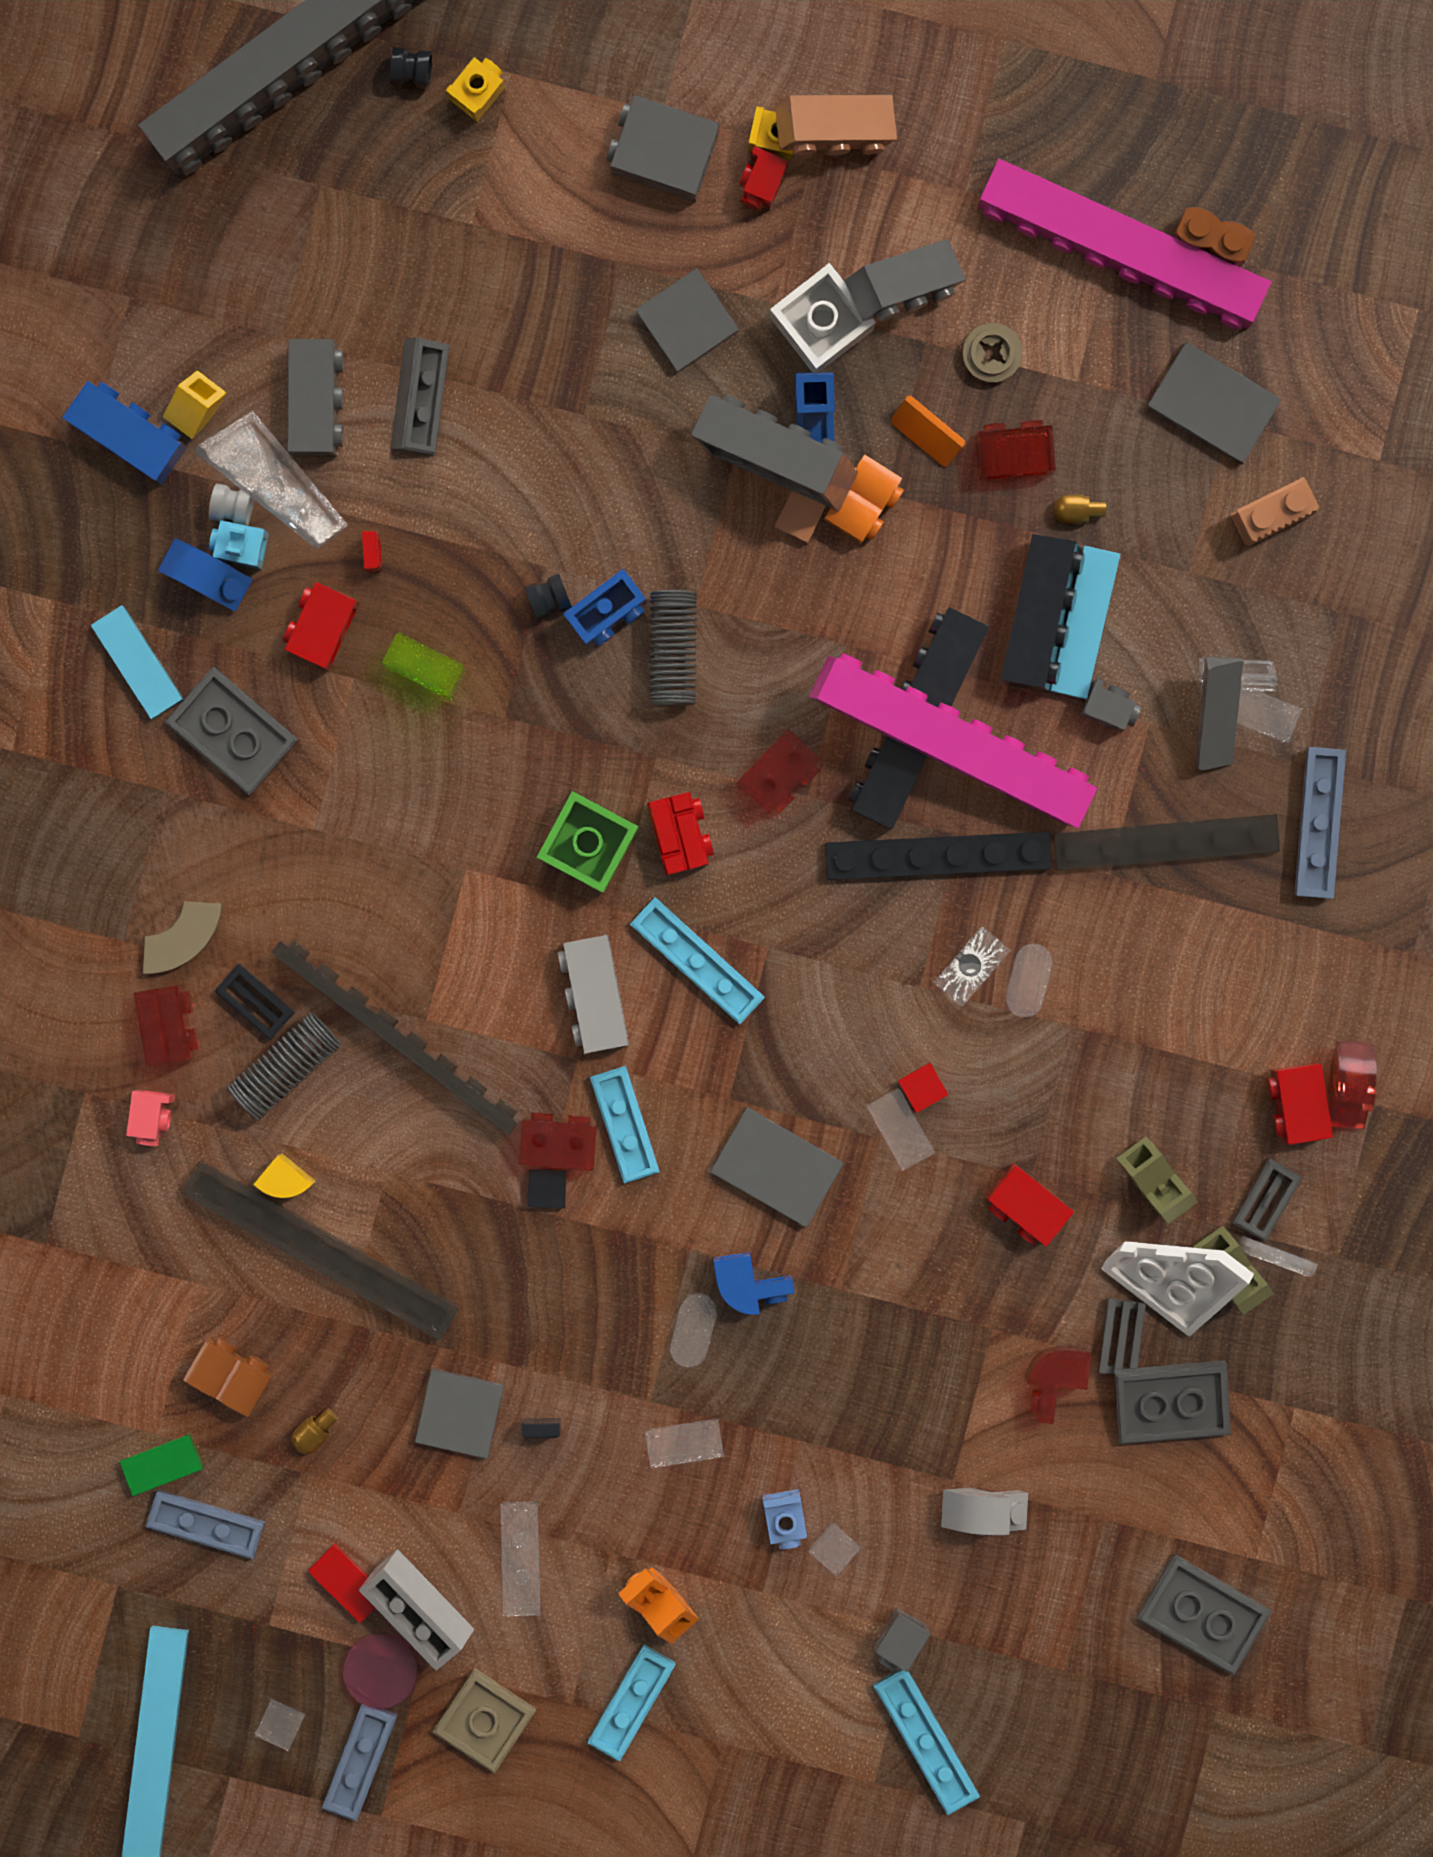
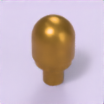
(1077, 509)
(313, 1432)

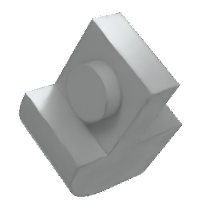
(984, 1511)

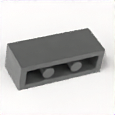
(905, 281)
(314, 398)

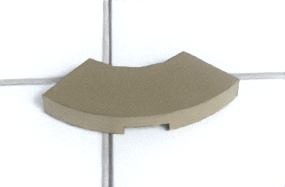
(184, 939)

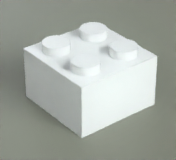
(820, 319)

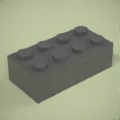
(775, 452)

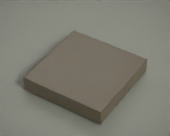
(484, 1720)

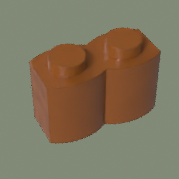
(1222, 239)
(228, 1376)

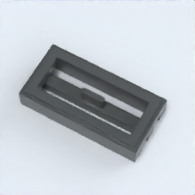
(1254, 1192)
(1126, 1305)

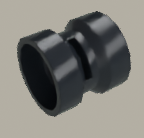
(411, 66)
(548, 597)

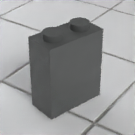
(663, 148)

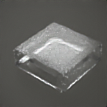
(834, 1549)
(279, 1725)

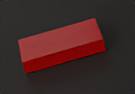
(343, 1580)

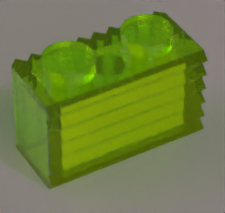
(424, 666)

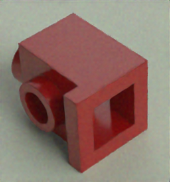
(763, 179)

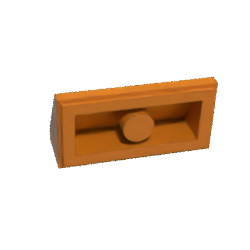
(927, 431)

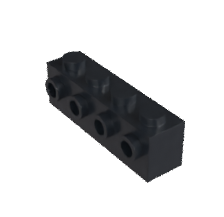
(1042, 612)

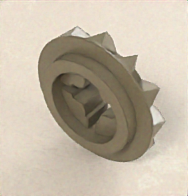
(989, 335)

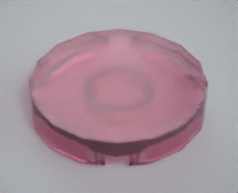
(380, 1670)

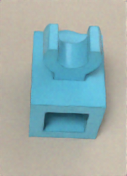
(239, 544)

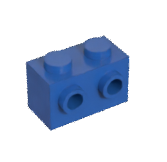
(606, 608)

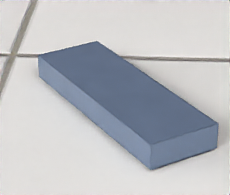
(205, 1524)
(359, 1761)

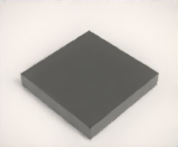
(687, 320)
(459, 1413)

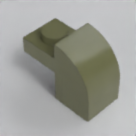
(1156, 1180)
(1257, 1289)

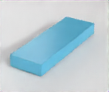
(137, 662)
(624, 1124)
(631, 1702)

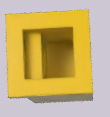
(476, 101)
(762, 136)

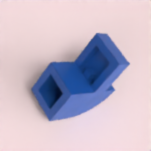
(815, 404)
(205, 574)
(739, 1287)

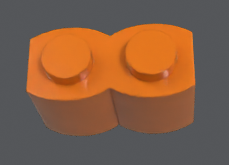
(866, 499)

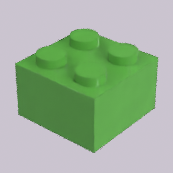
(588, 842)

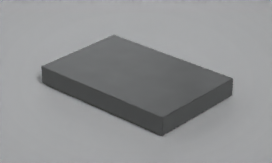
(1214, 403)
(232, 731)
(776, 1167)
(1172, 1402)
(1204, 1614)

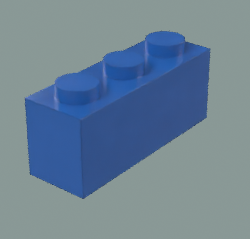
(125, 431)

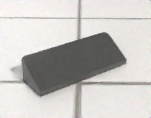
(420, 396)
(1218, 712)

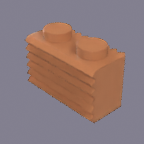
(1275, 512)

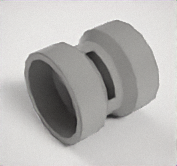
(230, 505)

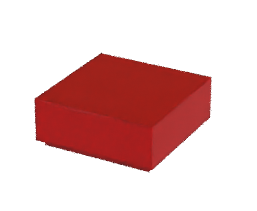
(372, 551)
(923, 1087)

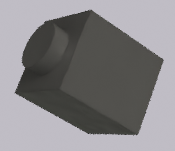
(901, 1641)

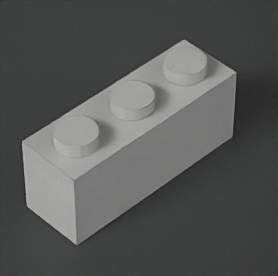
(594, 994)
(416, 1609)

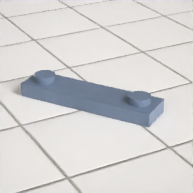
(1320, 822)

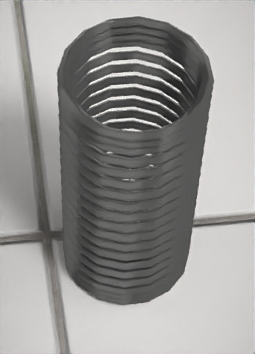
(672, 599)
(245, 1092)

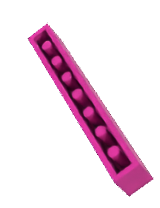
(1124, 245)
(952, 741)

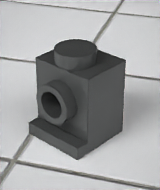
(1110, 707)

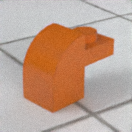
(659, 1604)

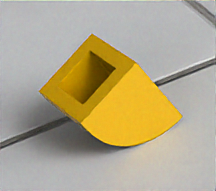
(194, 404)
(283, 1179)

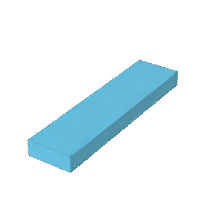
(1086, 622)
(697, 960)
(926, 1740)

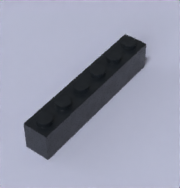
(940, 677)

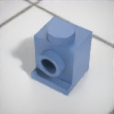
(785, 1505)

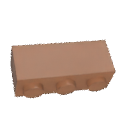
(836, 123)

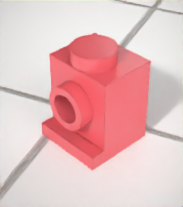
(149, 1116)

